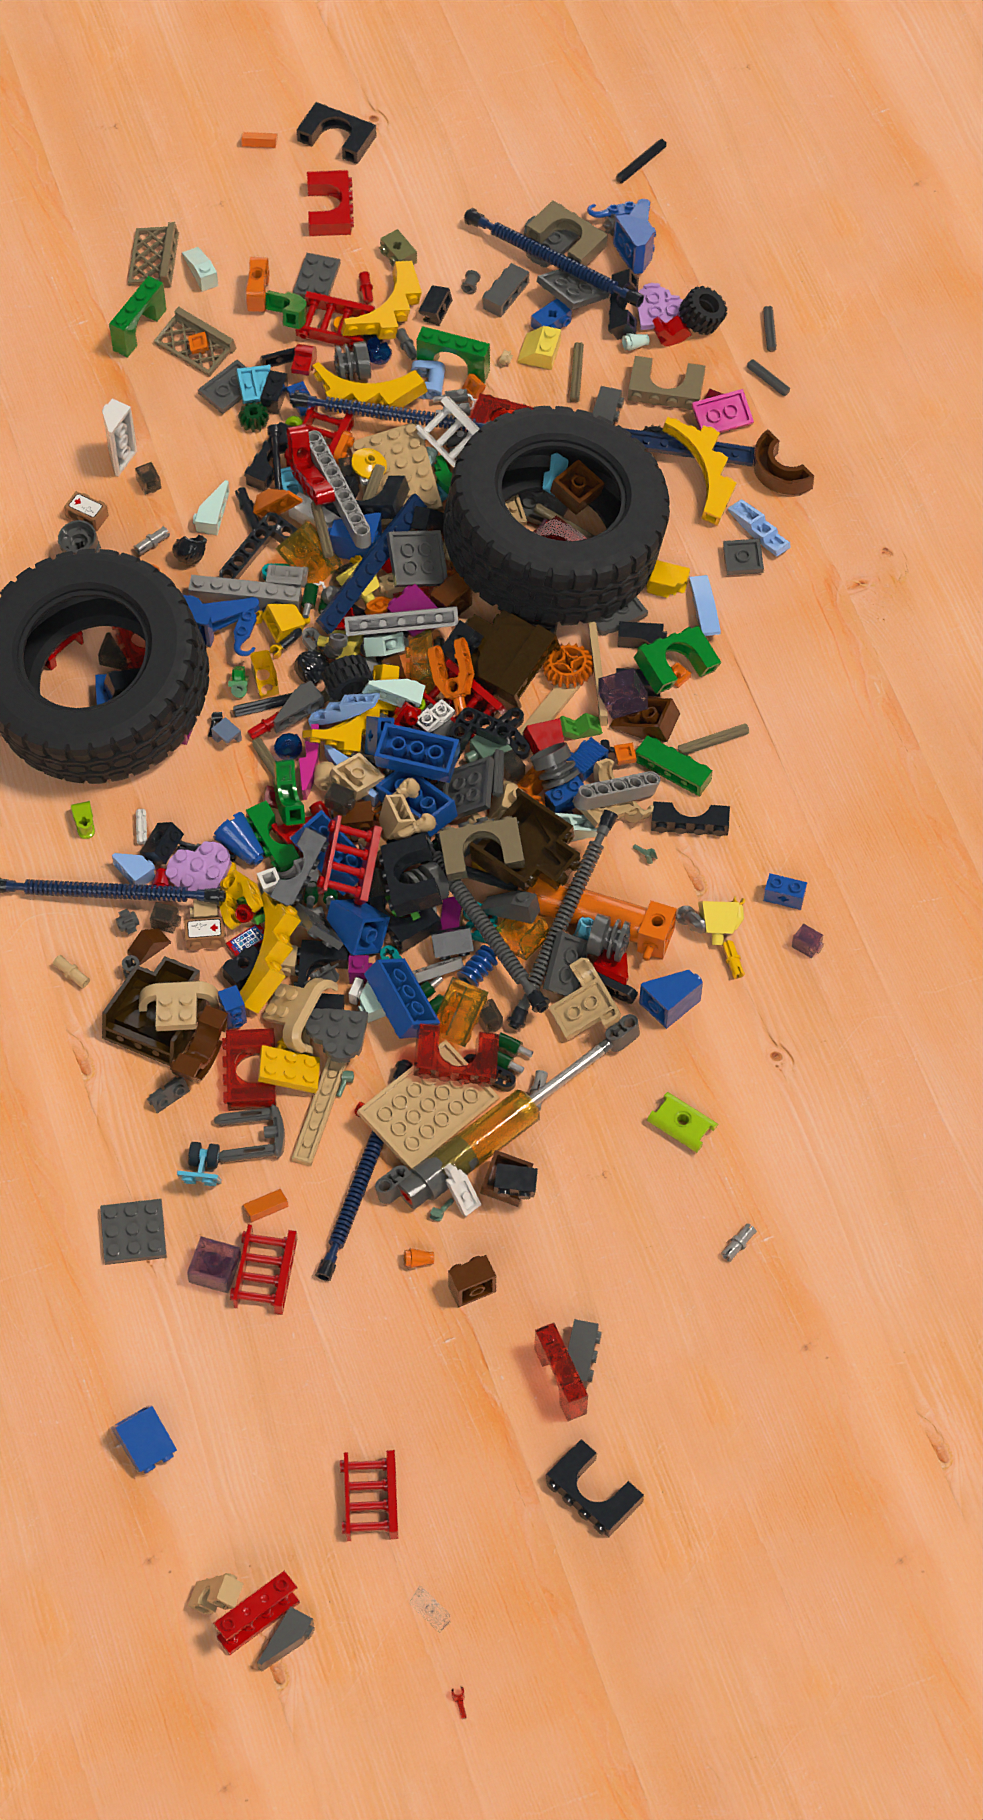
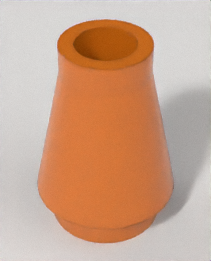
(416, 1258)

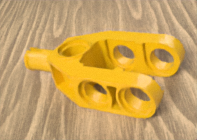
(238, 886)

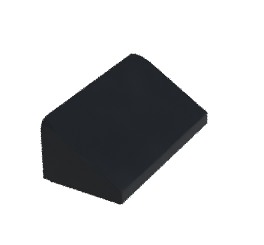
(278, 358)

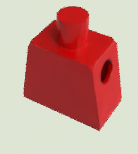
(543, 734)

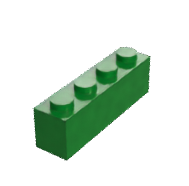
(673, 765)

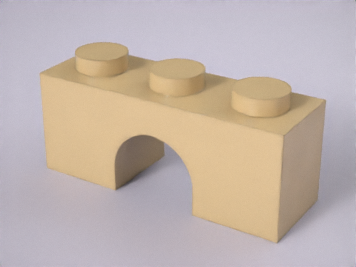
(216, 1592)

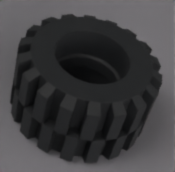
(703, 310)
(346, 676)

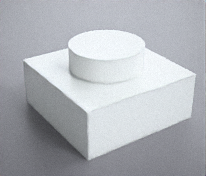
(356, 991)

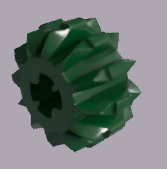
(253, 416)

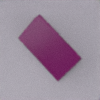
(450, 913)

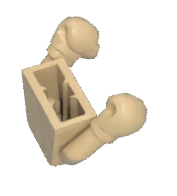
(499, 804)
(397, 817)

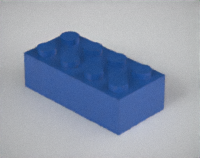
(417, 752)
(429, 799)
(320, 823)
(400, 996)

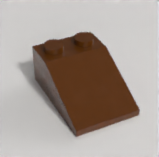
(655, 721)

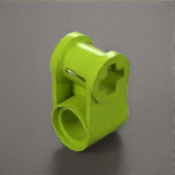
(84, 819)

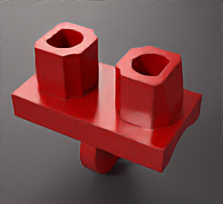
(406, 715)

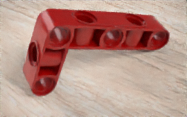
(304, 469)

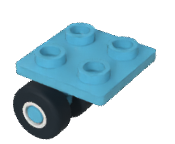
(200, 1157)

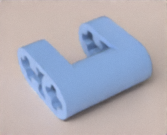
(434, 372)

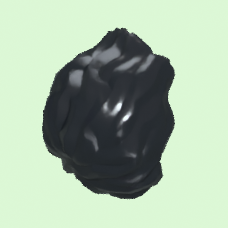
(189, 550)
(310, 665)

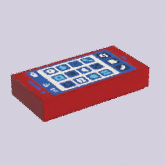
(249, 937)

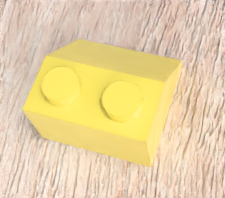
(541, 347)

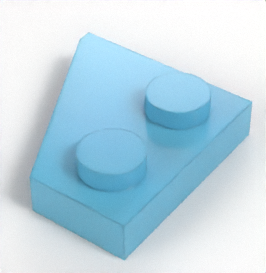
(252, 382)

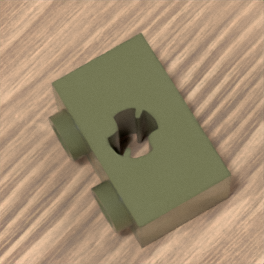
(397, 248)

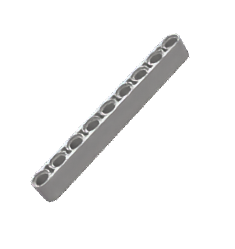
(344, 499)

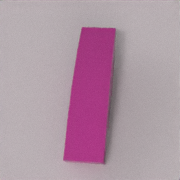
(308, 765)

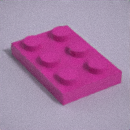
(723, 411)

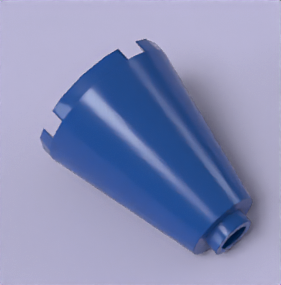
(240, 839)

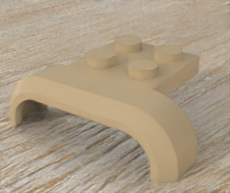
(629, 810)
(177, 1003)
(586, 1004)
(292, 1008)

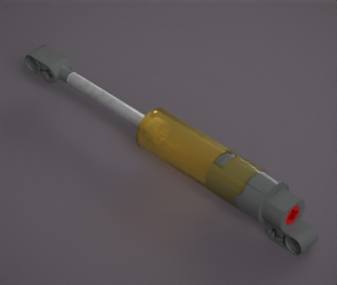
(492, 1129)

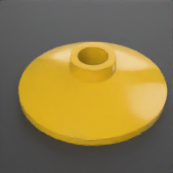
(361, 461)

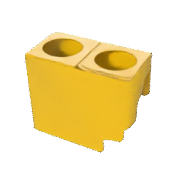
(668, 579)
(263, 660)

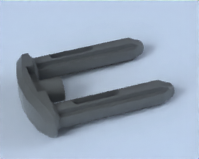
(275, 1131)

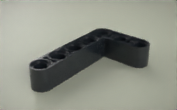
(256, 544)
(475, 726)

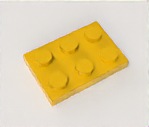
(288, 1069)

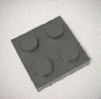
(743, 557)

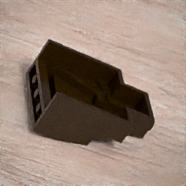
(510, 654)
(543, 843)
(137, 1030)

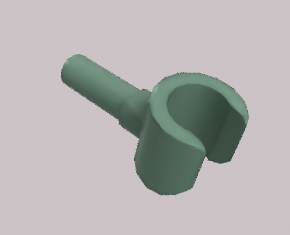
(649, 853)
(347, 1076)
(437, 1214)

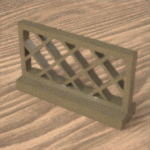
(166, 255)
(196, 325)

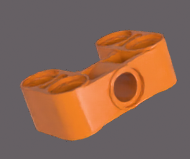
(256, 285)

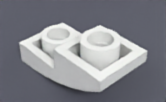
(436, 716)

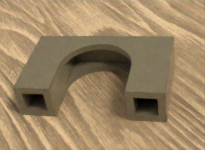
(556, 218)
(644, 390)
(456, 840)

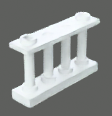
(461, 420)

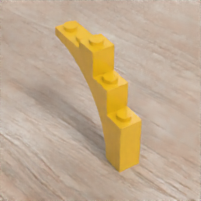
(396, 309)
(393, 393)
(712, 463)
(348, 734)
(275, 948)

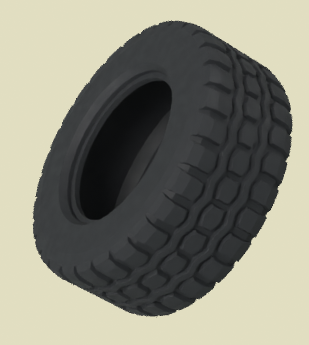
(543, 575)
(139, 722)

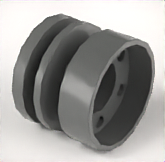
(352, 361)
(78, 536)
(556, 768)
(425, 872)
(607, 937)

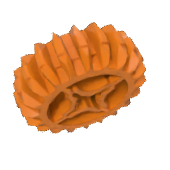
(576, 658)

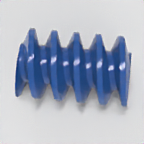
(478, 966)

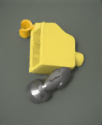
(367, 595)
(339, 645)
(714, 918)

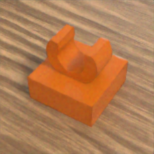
(198, 343)
(474, 386)
(681, 673)
(625, 753)

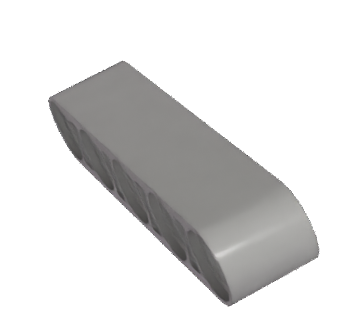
(616, 790)

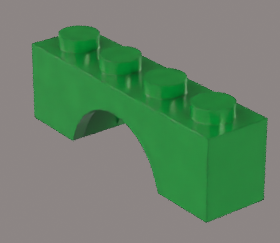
(260, 819)

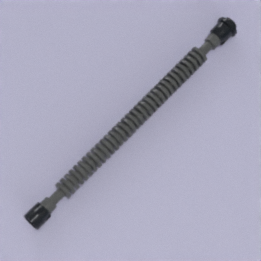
(565, 914)
(491, 935)

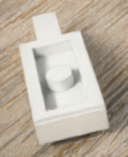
(461, 1190)

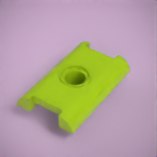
(676, 1110)

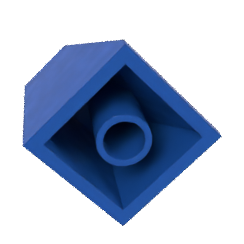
(342, 542)
(358, 926)
(671, 996)
(144, 1439)

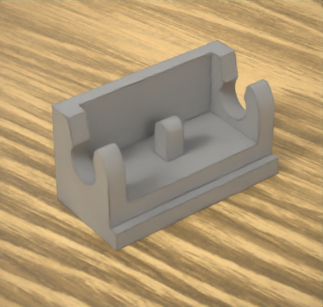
(287, 575)

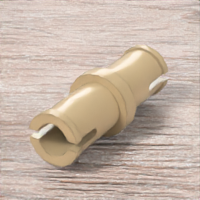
(71, 971)

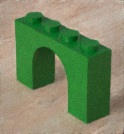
(146, 301)
(473, 352)
(690, 643)

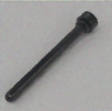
(274, 432)

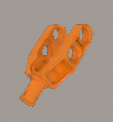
(441, 678)

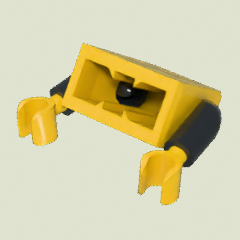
(284, 624)

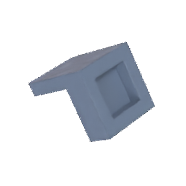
(226, 731)

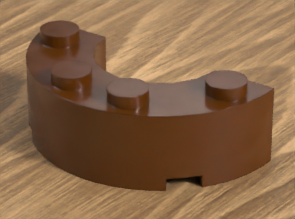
(774, 474)
(203, 1046)

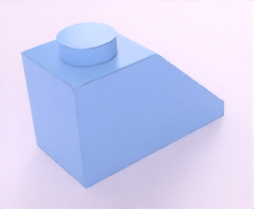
(134, 868)

